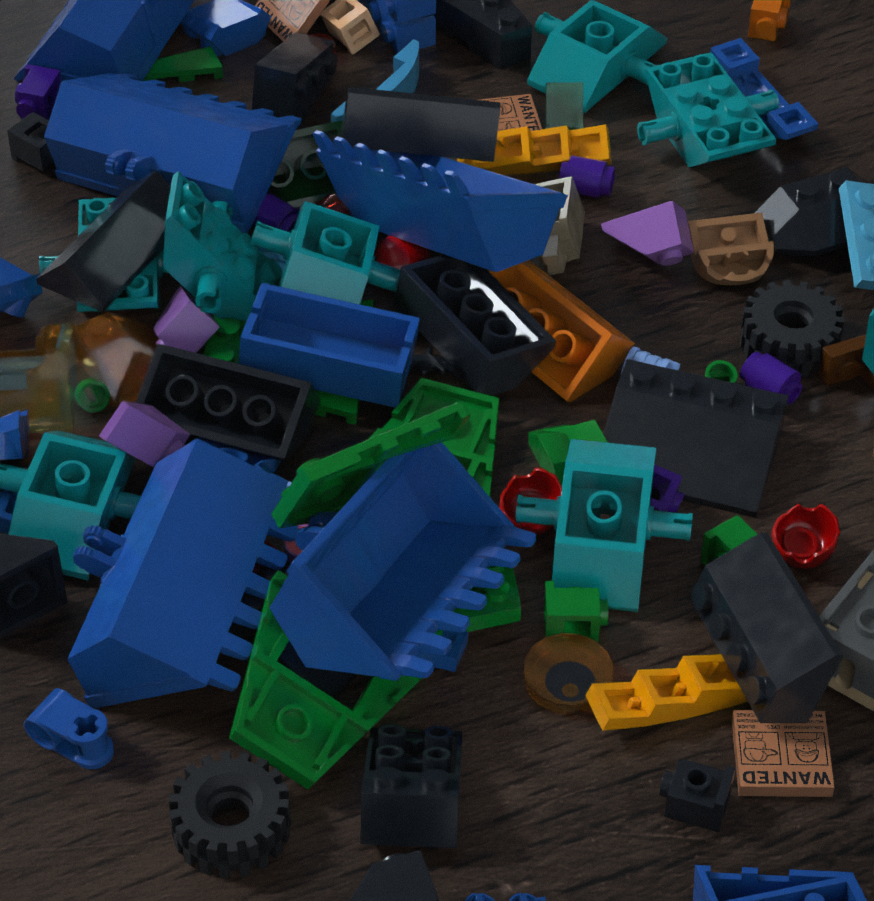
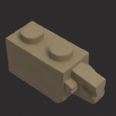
(567, 230)

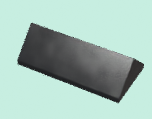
(421, 124)
(113, 246)

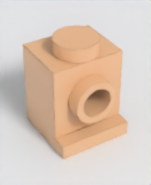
(350, 24)

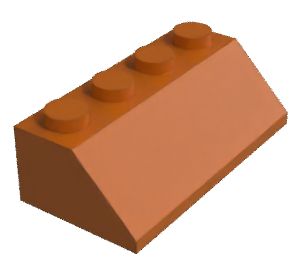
(586, 344)

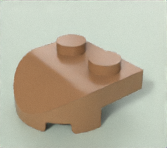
(731, 248)

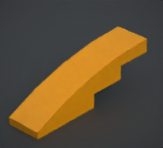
(544, 149)
(667, 694)

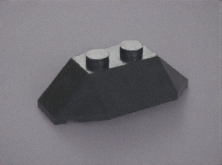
(808, 215)

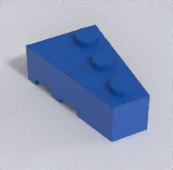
(798, 886)

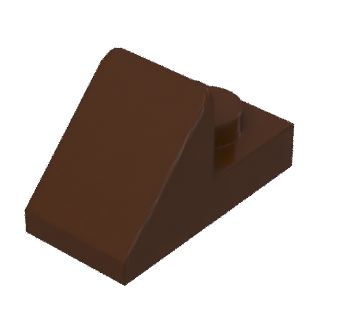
(844, 362)

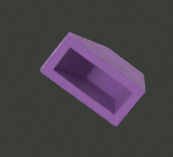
(654, 232)
(184, 324)
(144, 432)

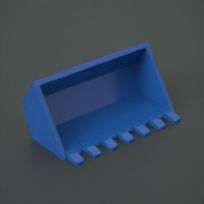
(107, 37)
(120, 129)
(442, 203)
(395, 568)
(178, 578)

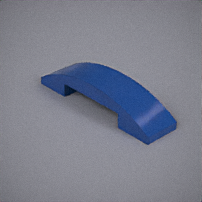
(742, 67)

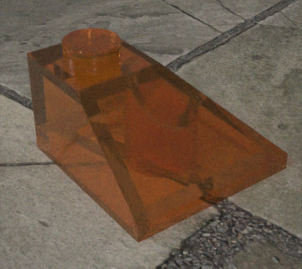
(115, 353)

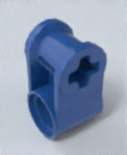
(71, 730)

